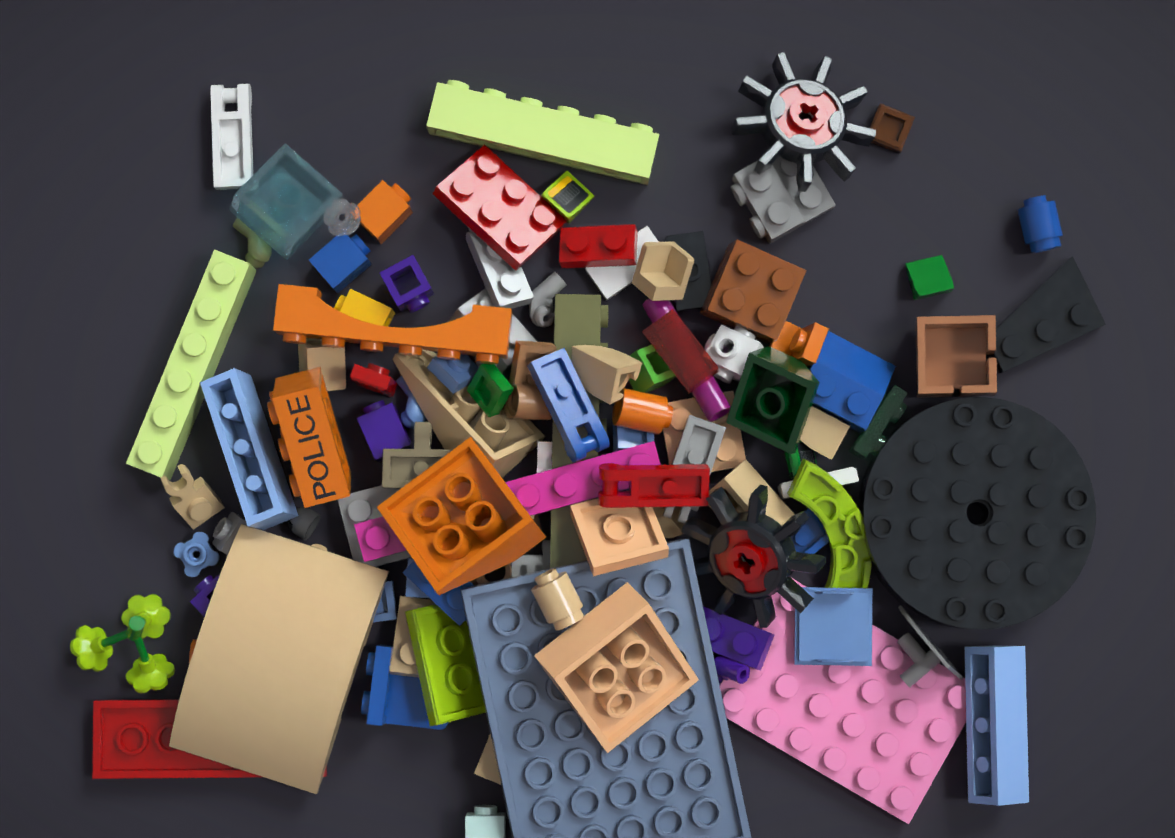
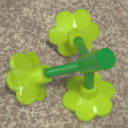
(144, 618)

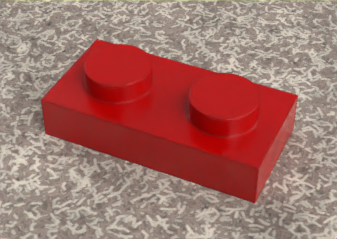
(598, 246)

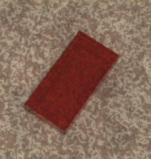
(680, 351)

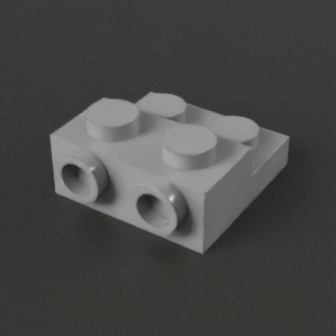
(776, 200)

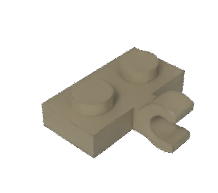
(404, 465)

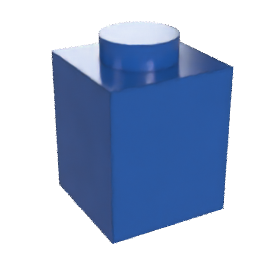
(341, 260)

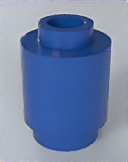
(1040, 224)

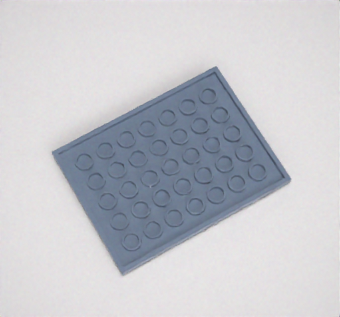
(554, 775)

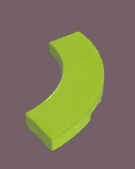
(842, 522)

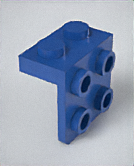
(393, 697)

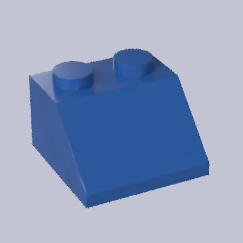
(849, 382)

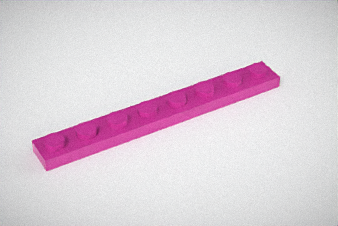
(535, 492)

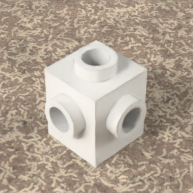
(730, 351)

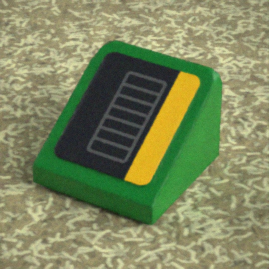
(794, 460)

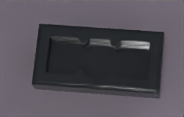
(699, 280)

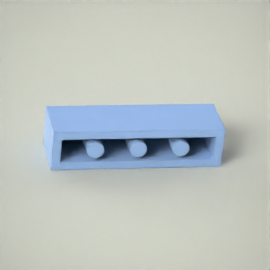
(249, 449)
(996, 725)

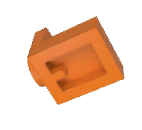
(801, 342)

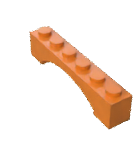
(480, 333)

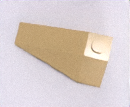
(459, 417)

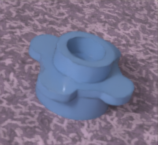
(207, 556)

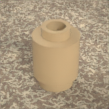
(557, 599)

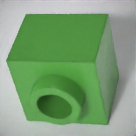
(653, 372)

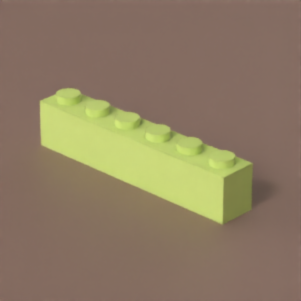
(542, 132)
(191, 362)

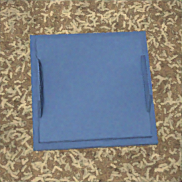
(835, 628)

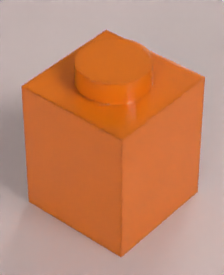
(384, 210)

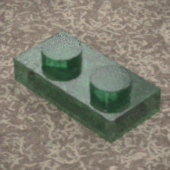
(889, 410)

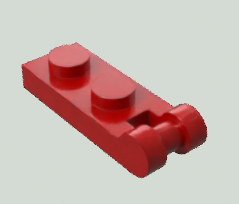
(654, 485)

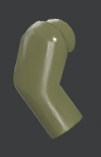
(258, 249)

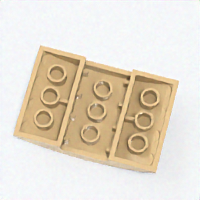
(276, 658)

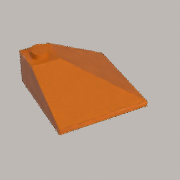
(460, 519)

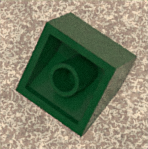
(773, 398)

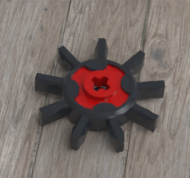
(803, 121)
(753, 554)

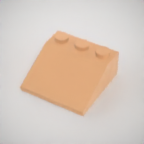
(617, 666)

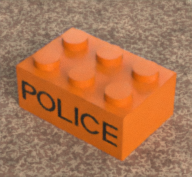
(310, 437)

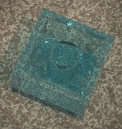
(284, 201)

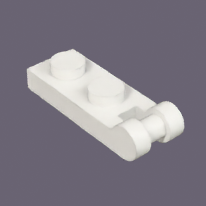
(231, 136)

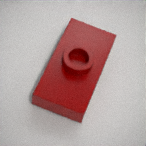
(374, 379)

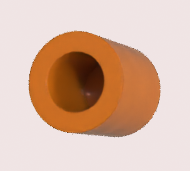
(642, 411)

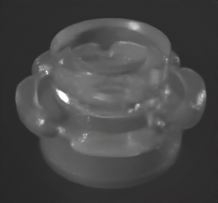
(349, 224)

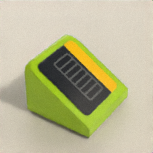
(567, 196)

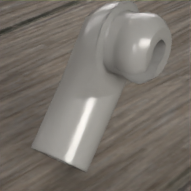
(542, 304)

